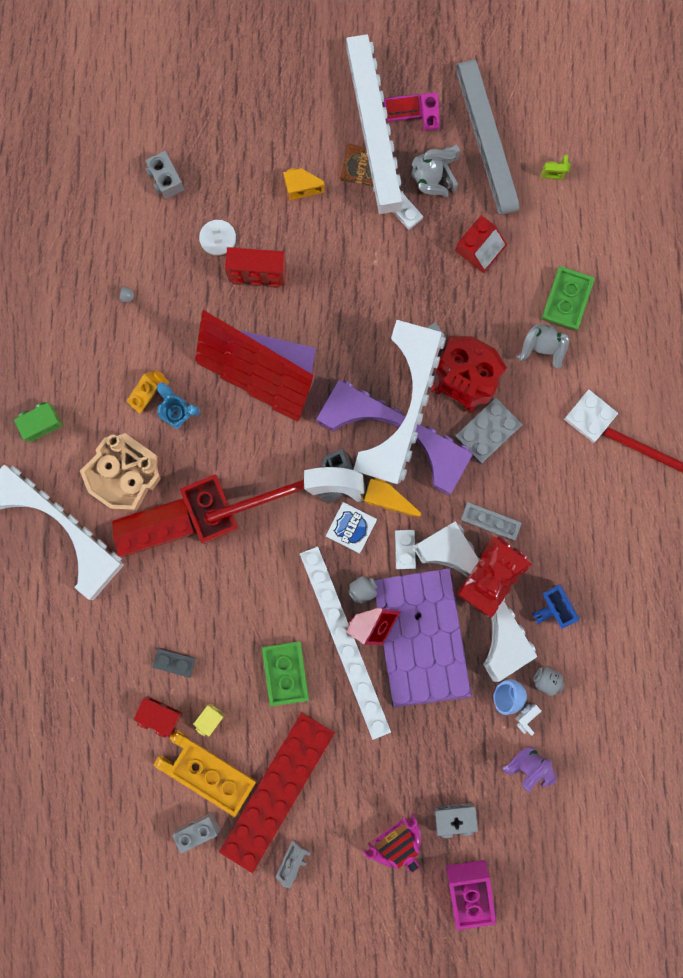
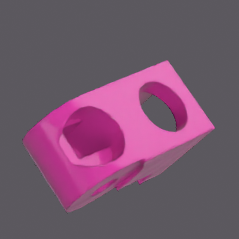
(430, 111)

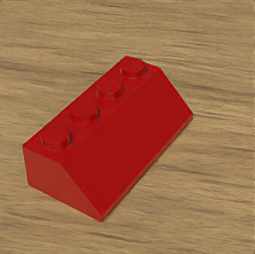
(152, 528)

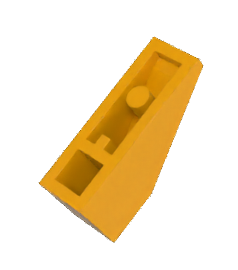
(386, 497)

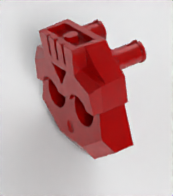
(463, 379)

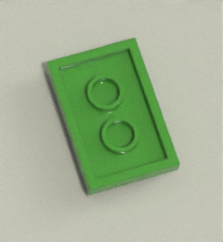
(567, 298)
(285, 673)

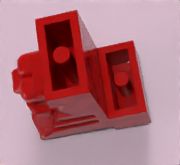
(493, 576)

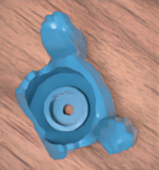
(172, 404)

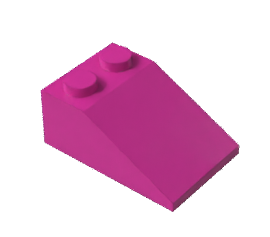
(471, 894)

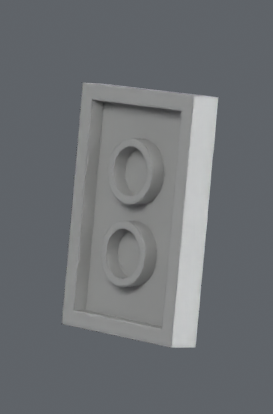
(488, 430)

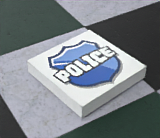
(351, 527)

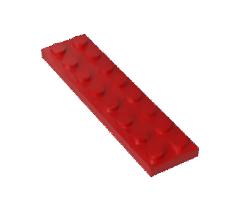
(276, 792)

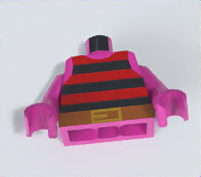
(397, 845)

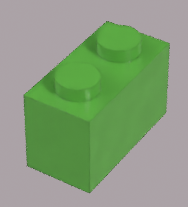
(38, 422)

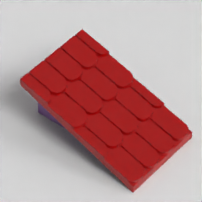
(261, 365)

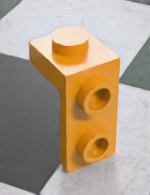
(145, 390)

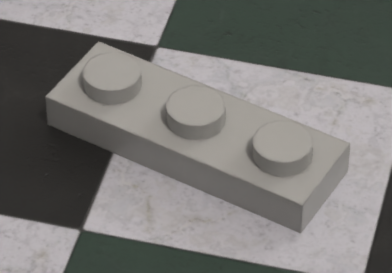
(490, 521)

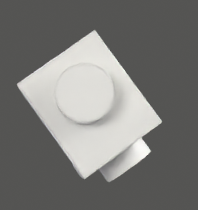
(527, 713)

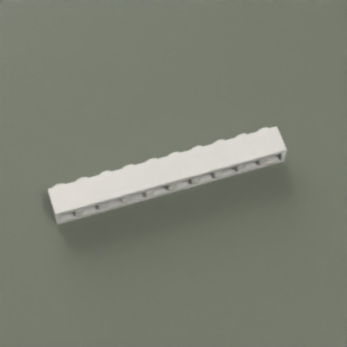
(373, 124)
(345, 643)

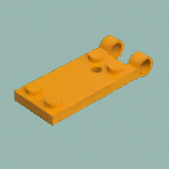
(213, 780)

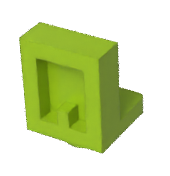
(556, 171)

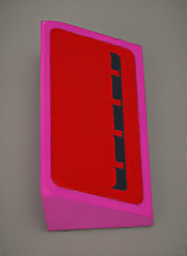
(403, 107)

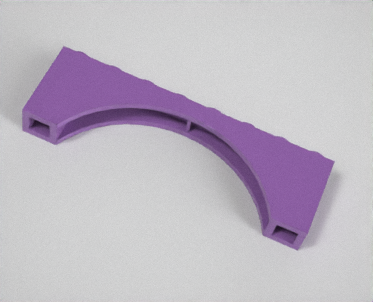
(350, 405)

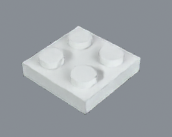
(591, 416)

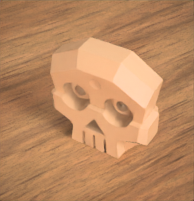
(113, 485)

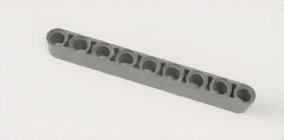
(487, 137)

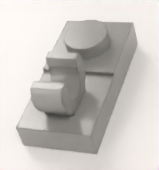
(293, 859)

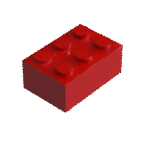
(255, 267)
(203, 498)

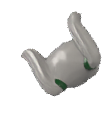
(428, 171)
(545, 340)

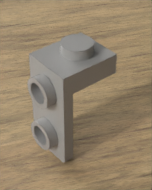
(449, 179)

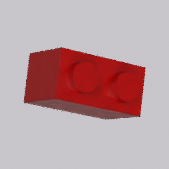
(157, 716)

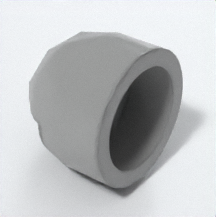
(126, 294)

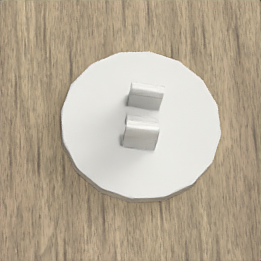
(216, 237)

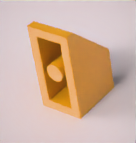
(302, 184)

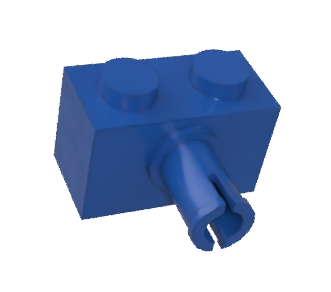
(558, 606)

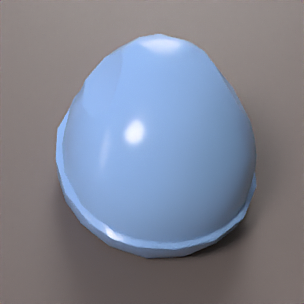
(509, 697)

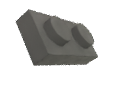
(174, 662)

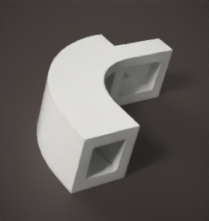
(335, 480)

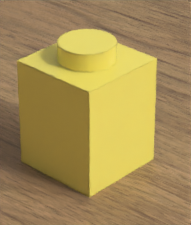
(208, 720)

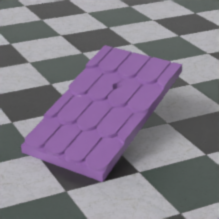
(424, 654)

